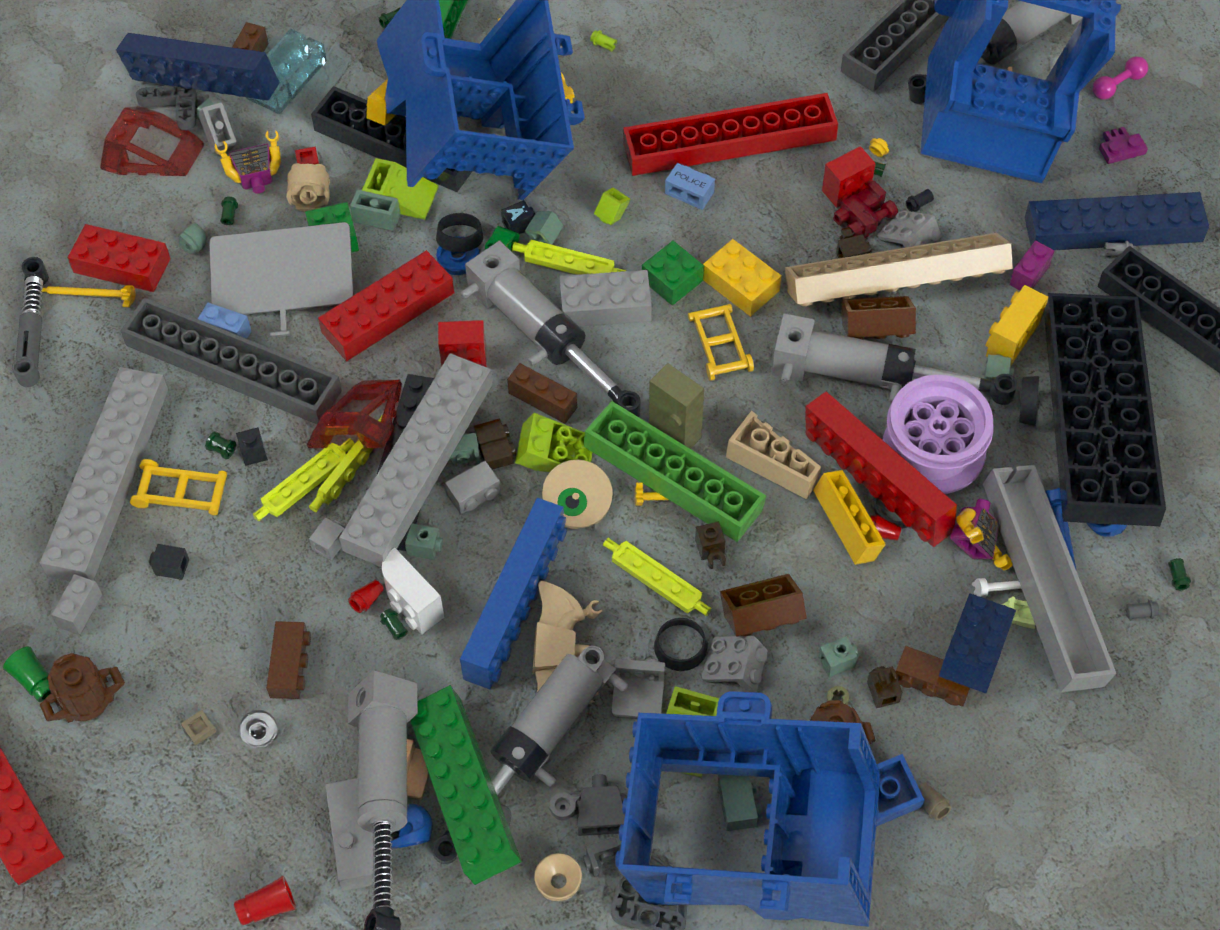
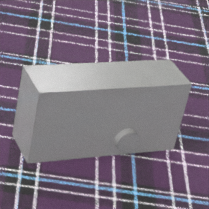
(351, 843)

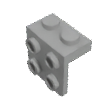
(911, 229)
(735, 660)
(644, 687)

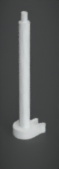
(982, 587)

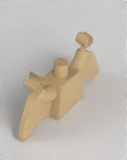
(555, 631)

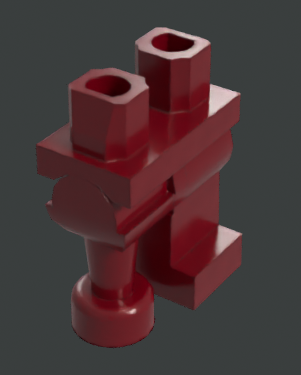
(860, 208)

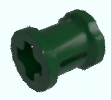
(220, 445)

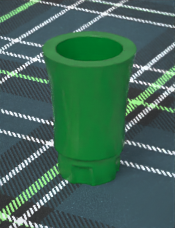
(29, 672)

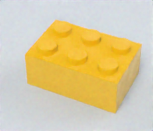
(741, 277)
(1016, 323)

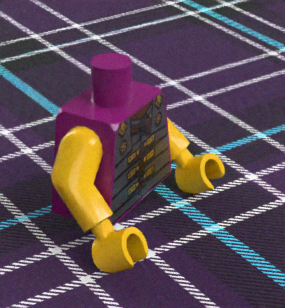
(253, 165)
(977, 533)

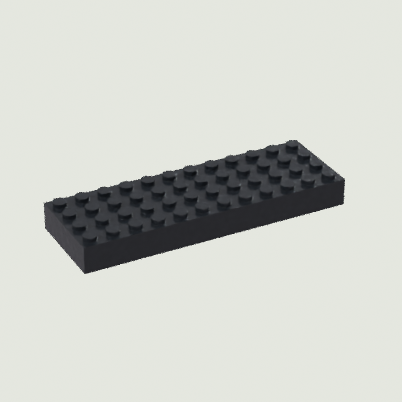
(1103, 411)

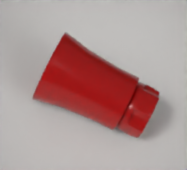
(265, 902)

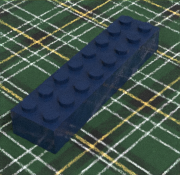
(198, 66)
(1117, 219)

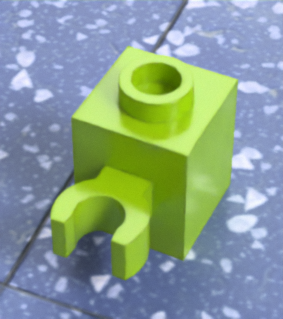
(611, 206)

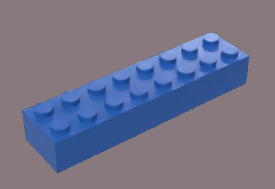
(513, 594)

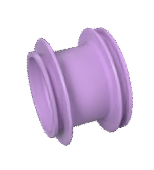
(944, 417)

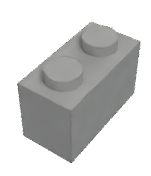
(217, 127)
(473, 487)
(76, 604)

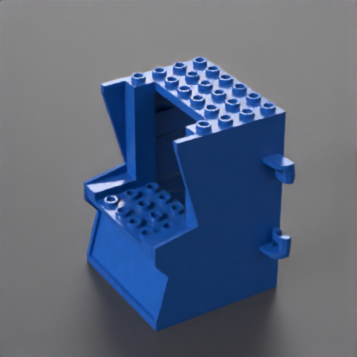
(504, 81)
(1001, 116)
(818, 815)

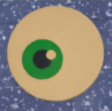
(581, 490)

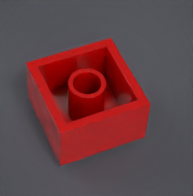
(847, 175)
(462, 339)

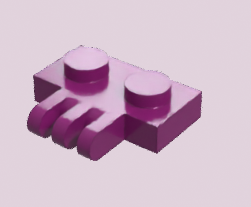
(1121, 146)

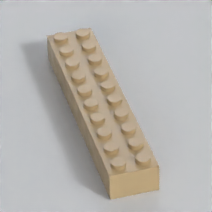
(898, 268)

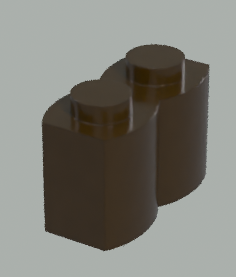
(494, 443)

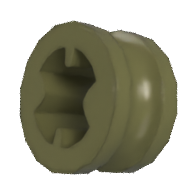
(840, 691)

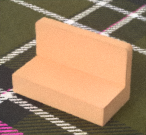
(416, 772)

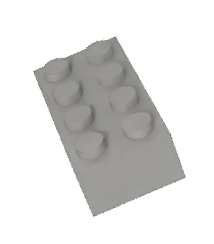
(606, 297)

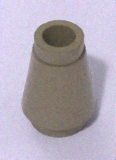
(934, 803)

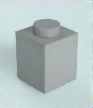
(326, 538)

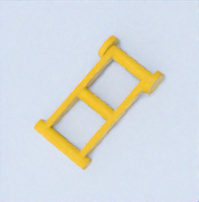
(745, 360)
(151, 468)

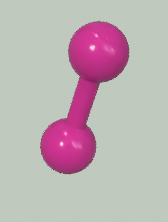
(1105, 86)

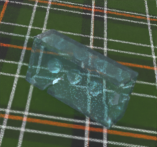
(293, 67)

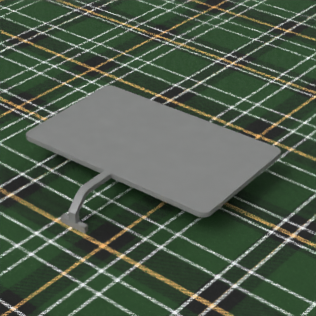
(282, 270)

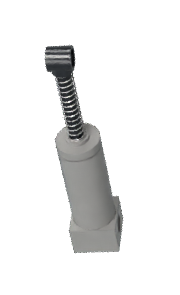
(381, 711)

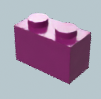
(1032, 266)

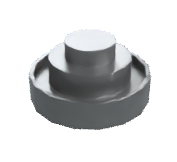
(257, 728)

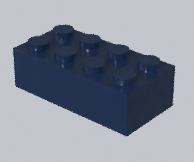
(977, 643)

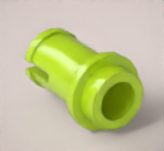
(603, 40)

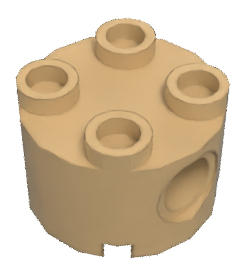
(308, 186)

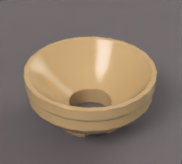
(557, 865)

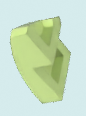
(1022, 615)

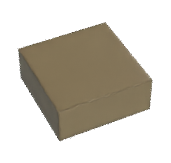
(198, 727)

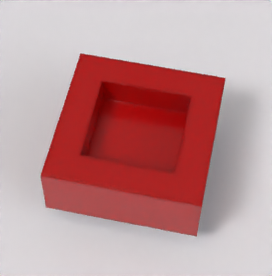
(307, 156)

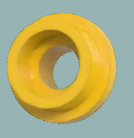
(878, 147)

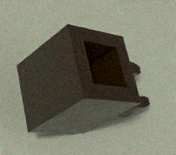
(852, 246)
(711, 543)
(884, 686)

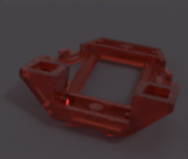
(118, 141)
(368, 430)

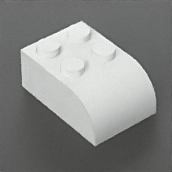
(411, 593)

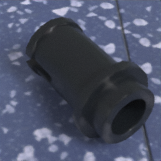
(919, 200)

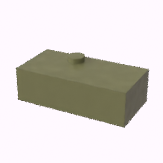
(676, 405)

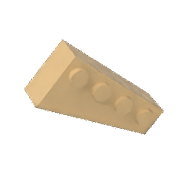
(772, 457)

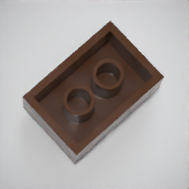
(879, 317)
(763, 605)

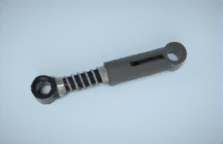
(30, 324)

